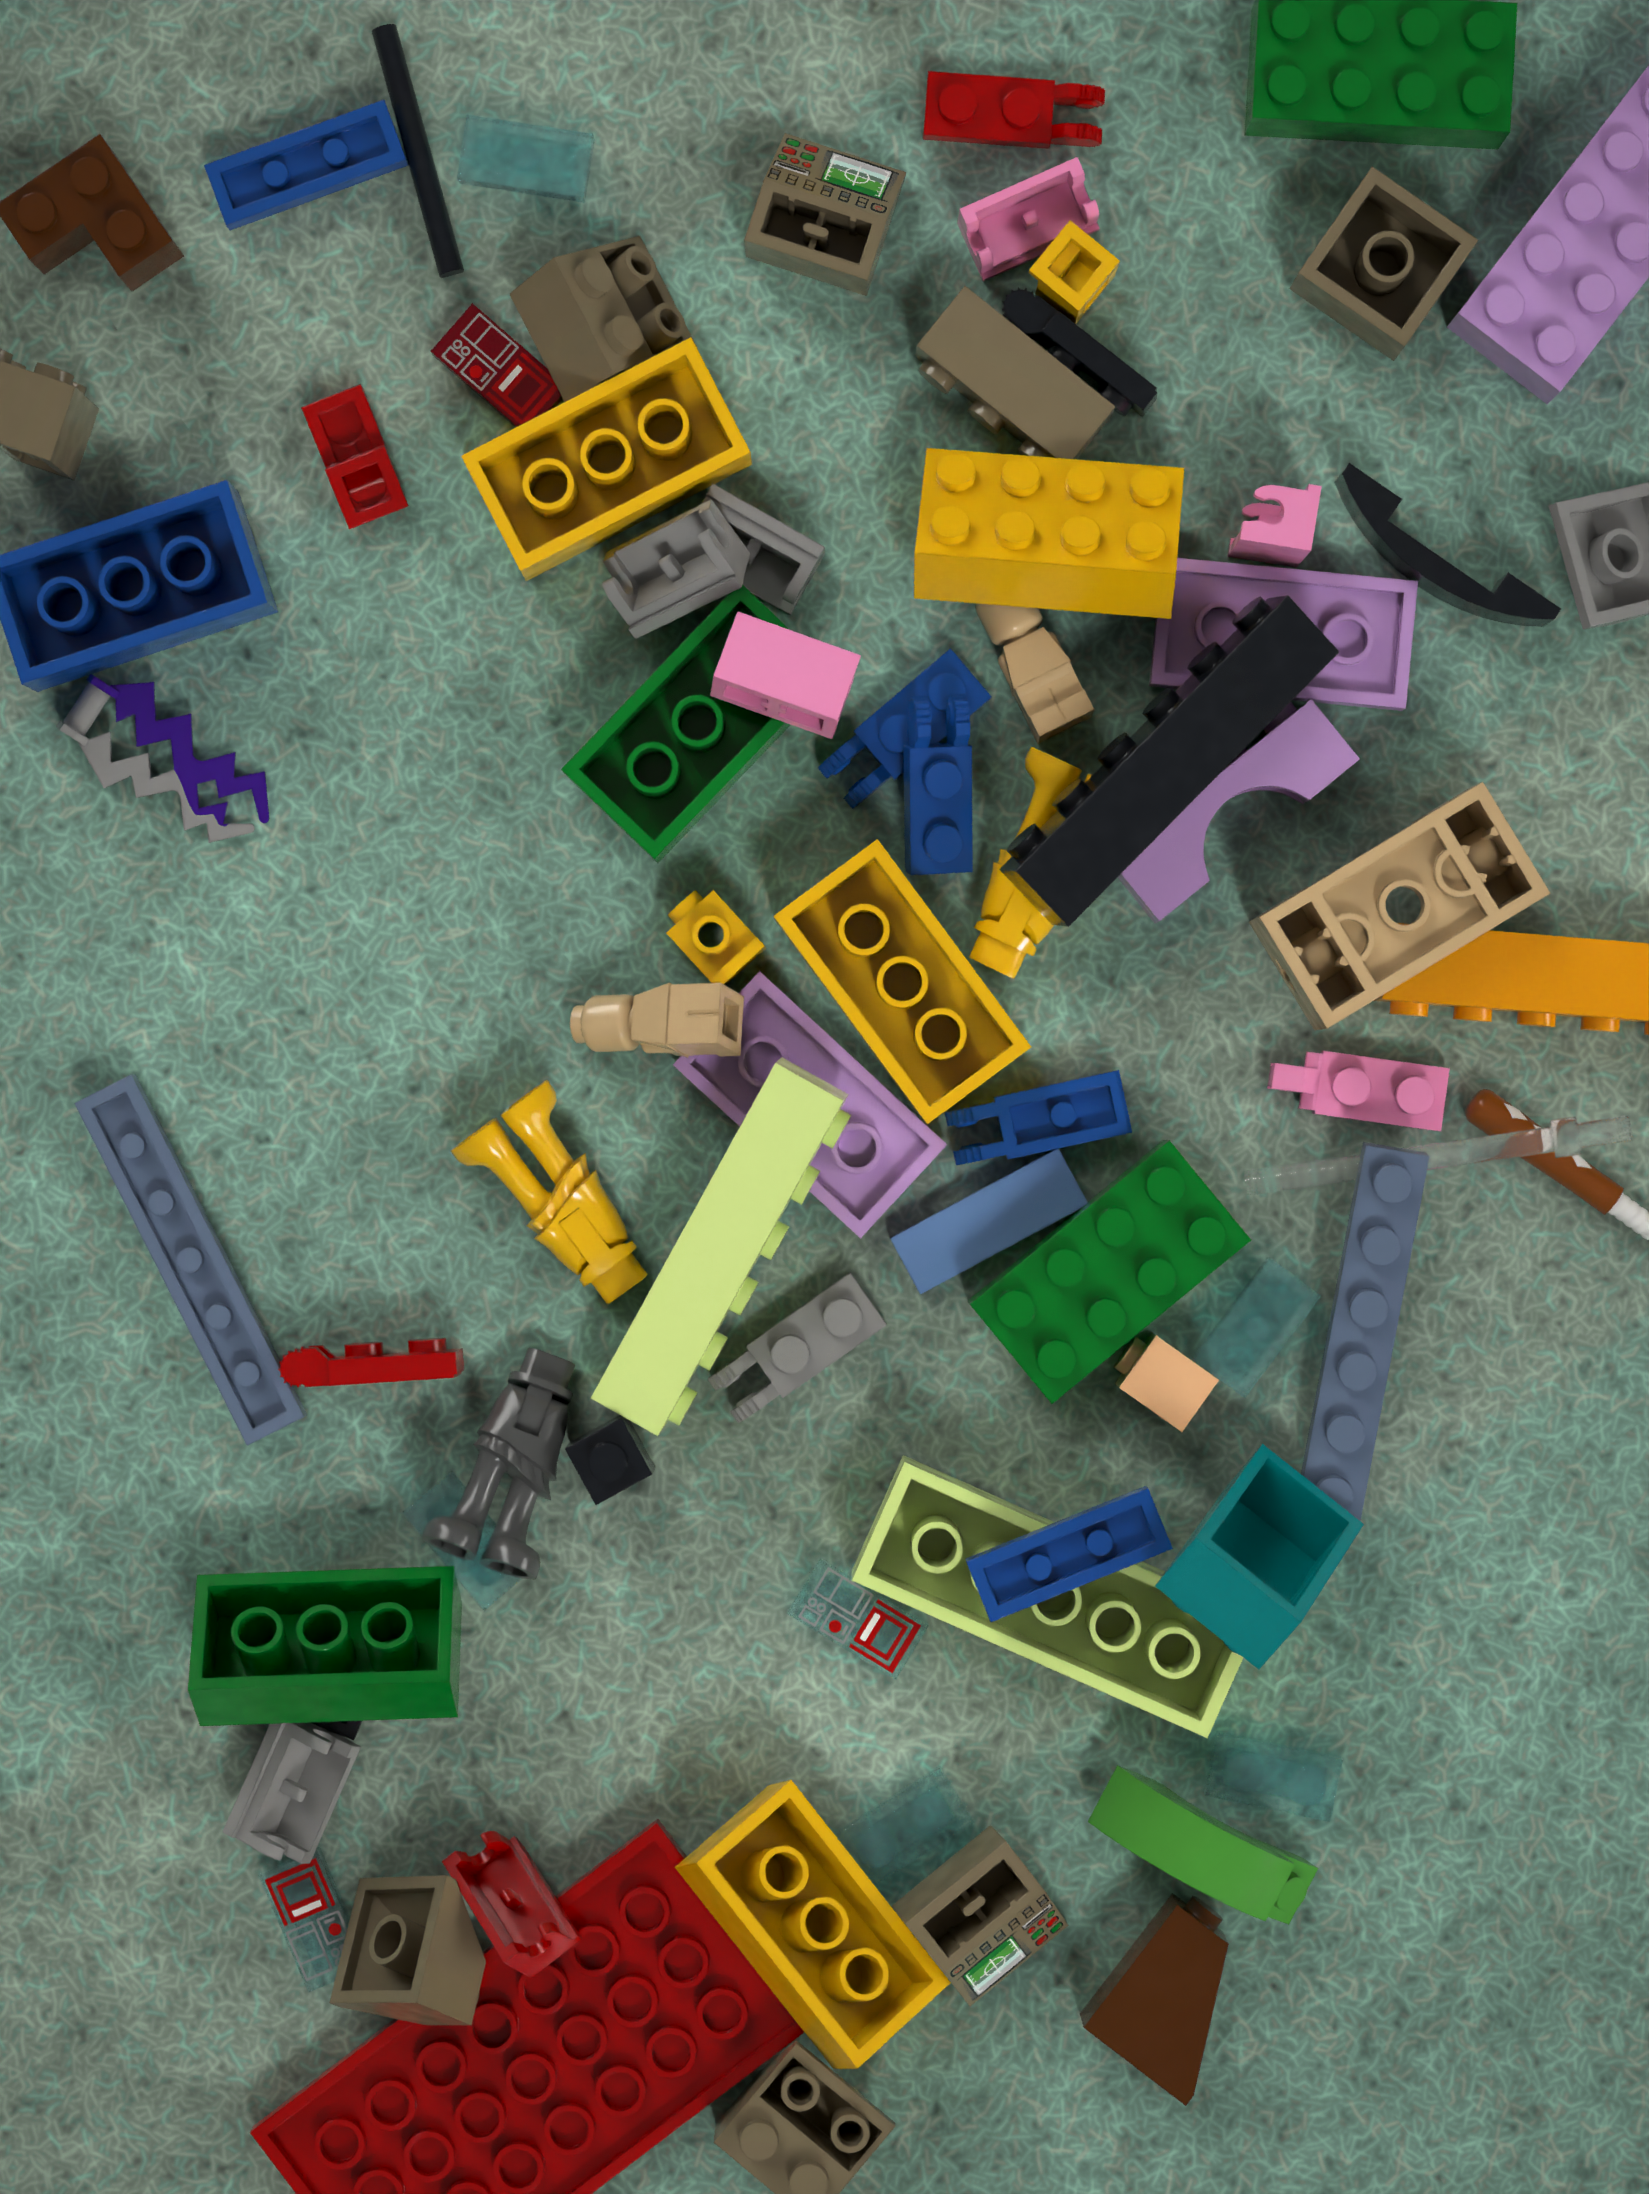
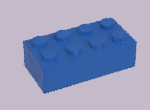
(132, 586)

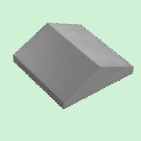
(1606, 553)

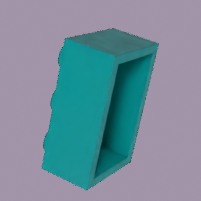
(1260, 1557)

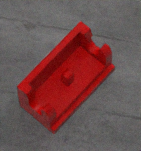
(513, 1903)

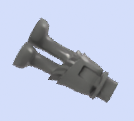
(520, 1440)

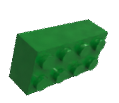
(1382, 71)
(673, 743)
(1109, 1270)
(326, 1646)

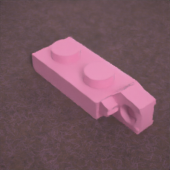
(1366, 1089)

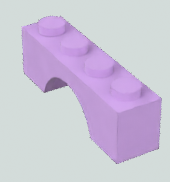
(1294, 759)

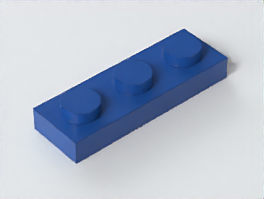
(306, 165)
(1068, 1553)

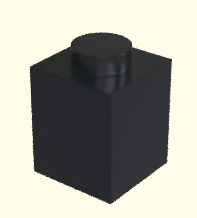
(610, 1458)

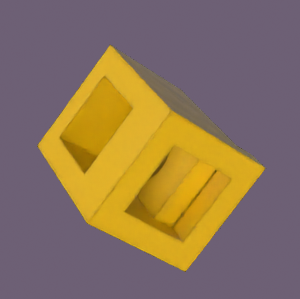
(1073, 272)
(728, 958)

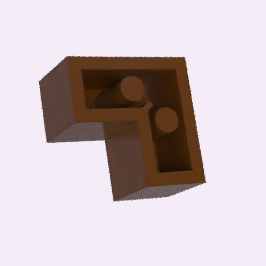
(88, 201)

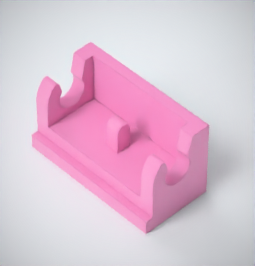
(1026, 218)
(1281, 532)
(784, 675)

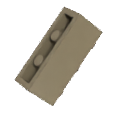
(1010, 380)

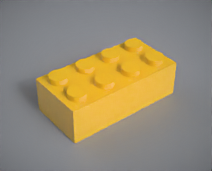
(608, 459)
(1048, 533)
(902, 981)
(813, 1925)

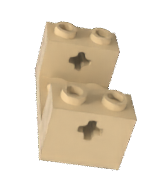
(1343, 947)

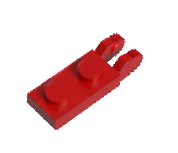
(1007, 111)
(367, 1364)

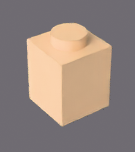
(1163, 1380)

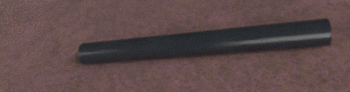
(417, 150)

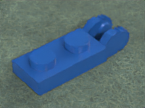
(887, 728)
(938, 791)
(1048, 1118)

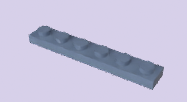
(190, 1258)
(1364, 1322)

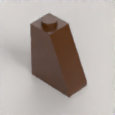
(1163, 1996)

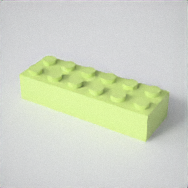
(1105, 1634)

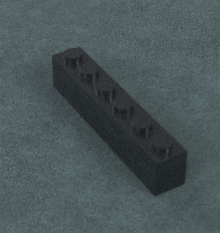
(1168, 759)

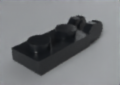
(1080, 351)

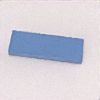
(989, 1220)

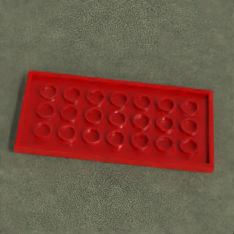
(559, 2069)

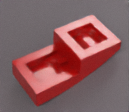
(355, 456)

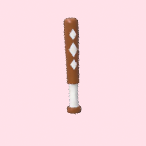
(1497, 1116)

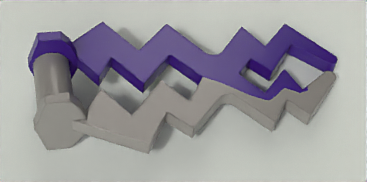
(188, 772)

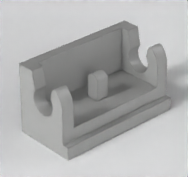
(779, 556)
(675, 569)
(291, 1790)

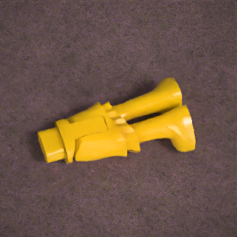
(1008, 917)
(574, 1219)

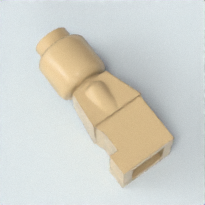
(1036, 670)
(663, 1020)

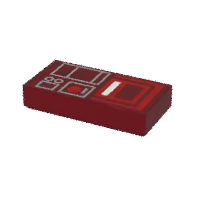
(497, 368)

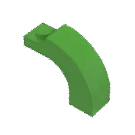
(1201, 1848)

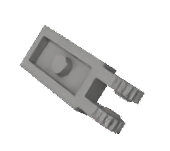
(803, 1344)

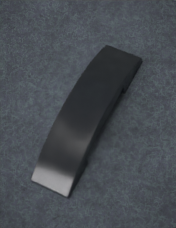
(1370, 509)

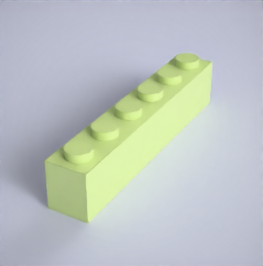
(720, 1246)

